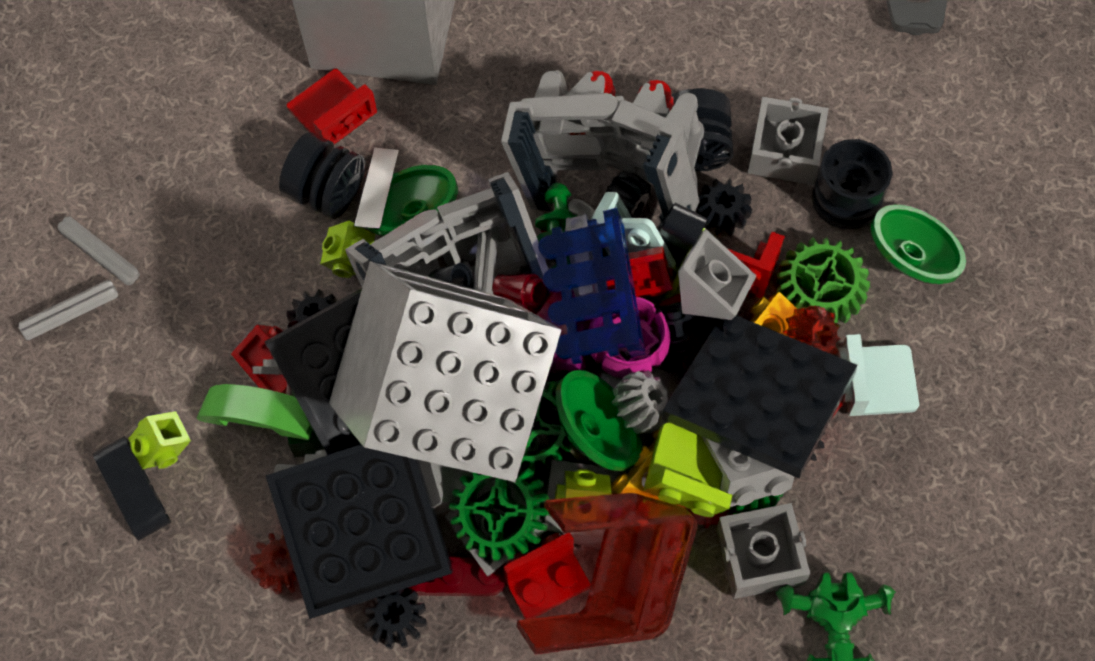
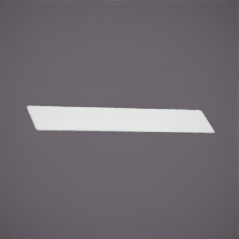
(376, 188)

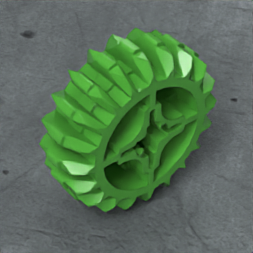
(795, 269)

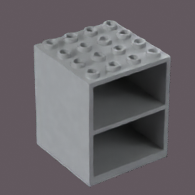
(376, 36)
(443, 372)

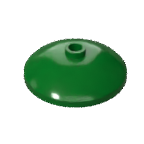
(414, 192)
(917, 244)
(593, 423)

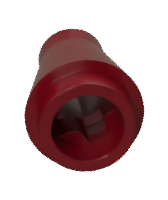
(524, 289)

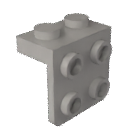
(747, 477)

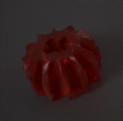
(814, 327)
(268, 570)

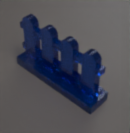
(596, 305)

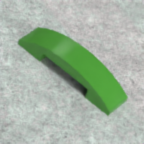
(255, 408)

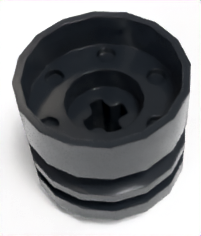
(715, 115)
(321, 175)
(851, 183)

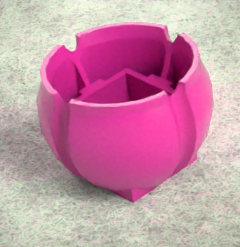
(655, 337)

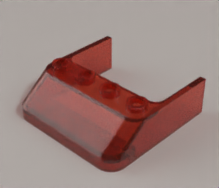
(634, 575)

